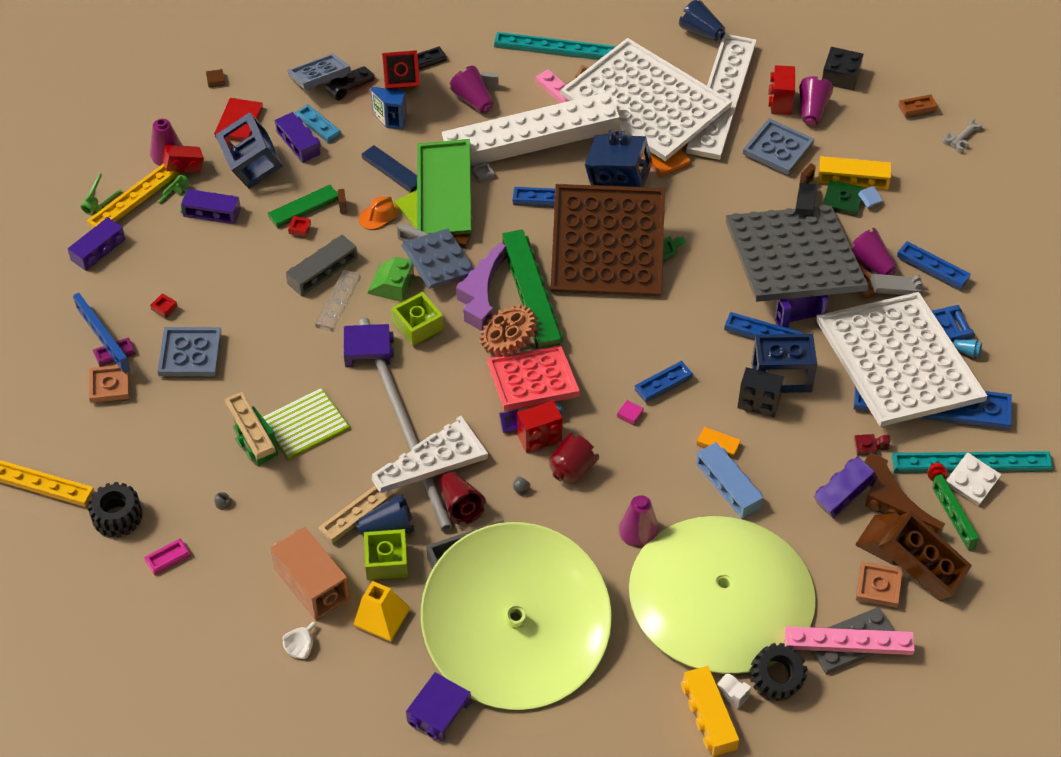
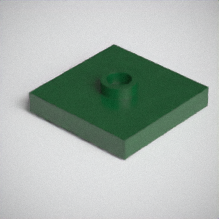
(843, 197)

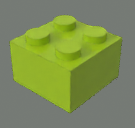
(417, 318)
(385, 554)

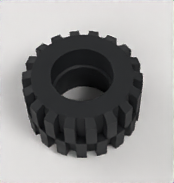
(111, 497)
(788, 658)

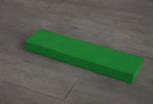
(303, 205)
(955, 512)

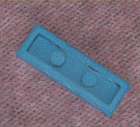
(318, 123)

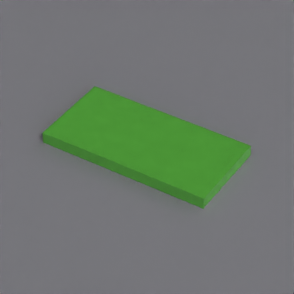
(444, 186)

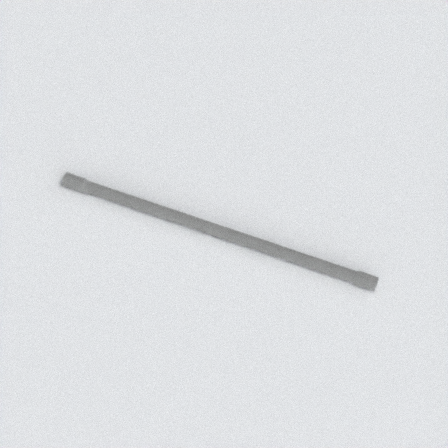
(441, 515)

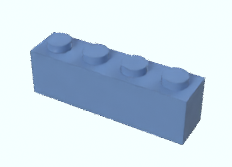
(729, 480)

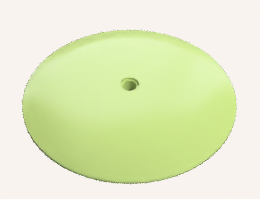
(523, 572)
(698, 622)

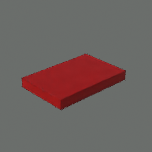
(234, 111)

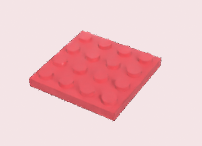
(533, 377)

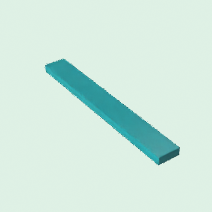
(551, 46)
(999, 461)

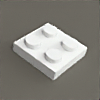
(973, 479)

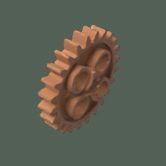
(508, 330)

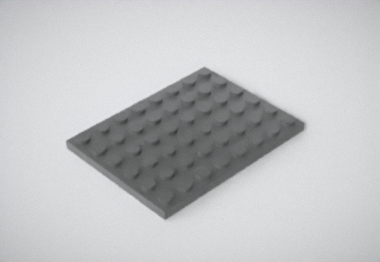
(795, 254)

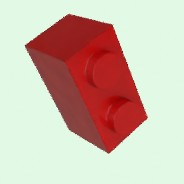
(183, 158)

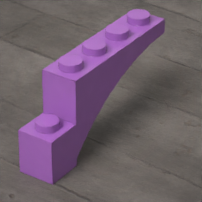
(475, 288)

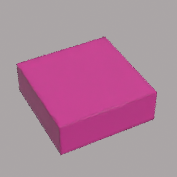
(630, 412)

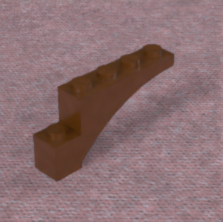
(889, 498)

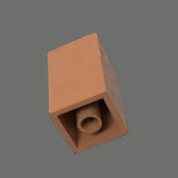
(310, 573)

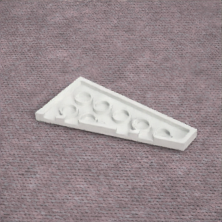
(437, 454)

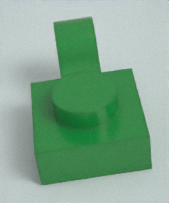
(670, 245)

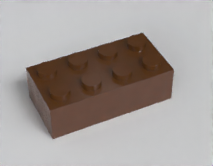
(925, 555)

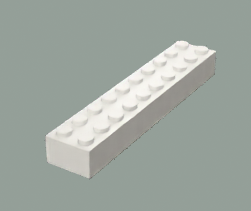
(539, 128)

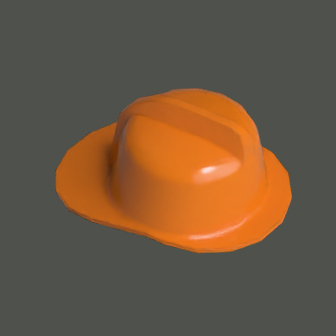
(379, 213)

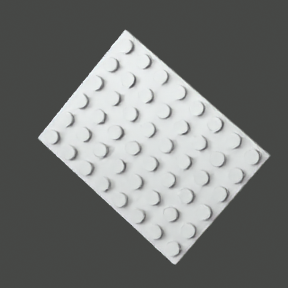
(650, 97)
(900, 359)

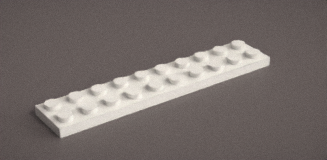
(728, 80)

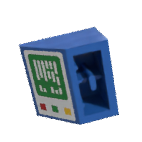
(389, 106)

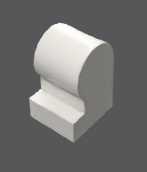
(733, 691)

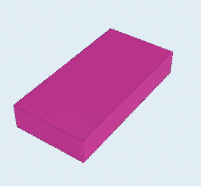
(167, 556)

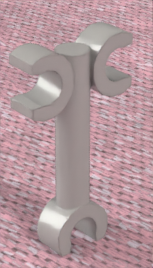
(959, 141)

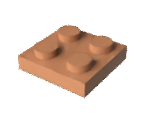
(108, 384)
(879, 584)

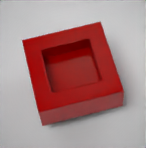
(299, 226)
(163, 305)

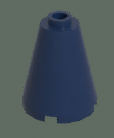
(701, 21)
(389, 516)

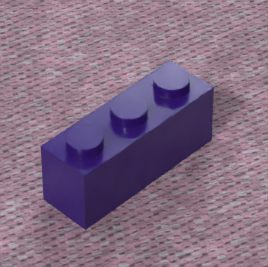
(298, 137)
(211, 206)
(96, 243)
(845, 486)

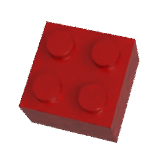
(782, 90)
(539, 426)

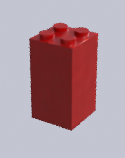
(400, 69)

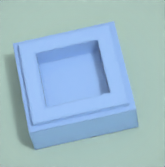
(870, 197)

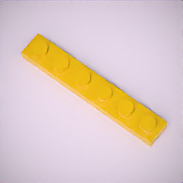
(134, 196)
(45, 484)

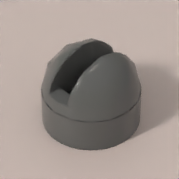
(520, 485)
(220, 503)

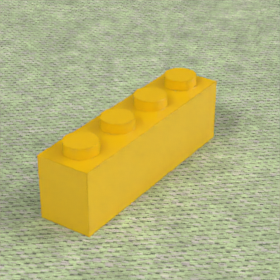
(854, 172)
(710, 711)

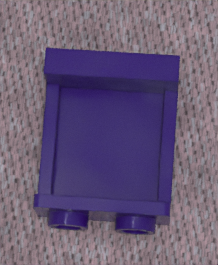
(799, 308)
(368, 343)
(437, 706)

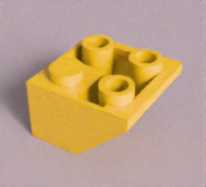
(381, 612)

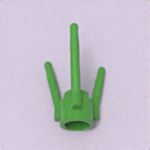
(180, 185)
(90, 204)

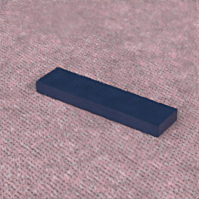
(391, 168)

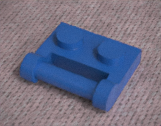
(947, 322)

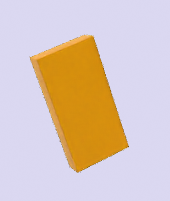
(711, 436)

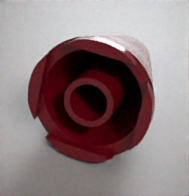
(461, 499)

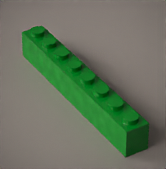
(531, 288)

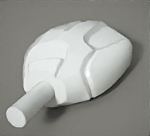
(299, 642)

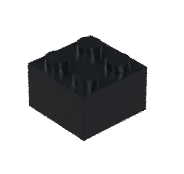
(843, 68)
(760, 392)

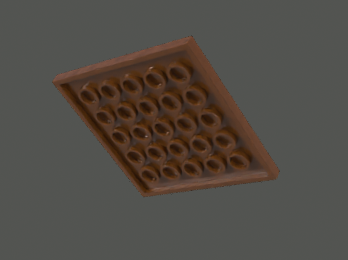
(608, 239)

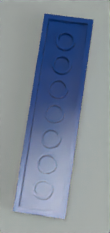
(993, 412)

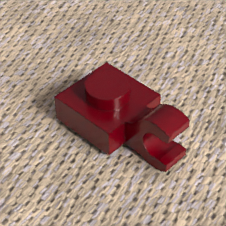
(867, 443)

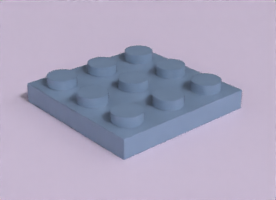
(319, 71)
(778, 146)
(438, 258)
(189, 351)

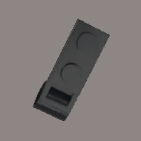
(338, 87)

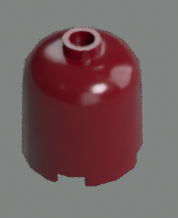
(572, 459)

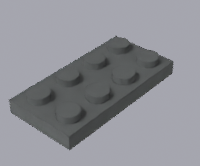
(869, 620)

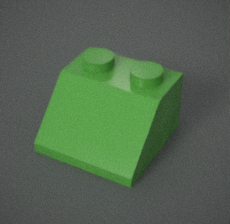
(392, 279)

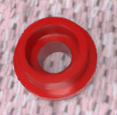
(937, 469)

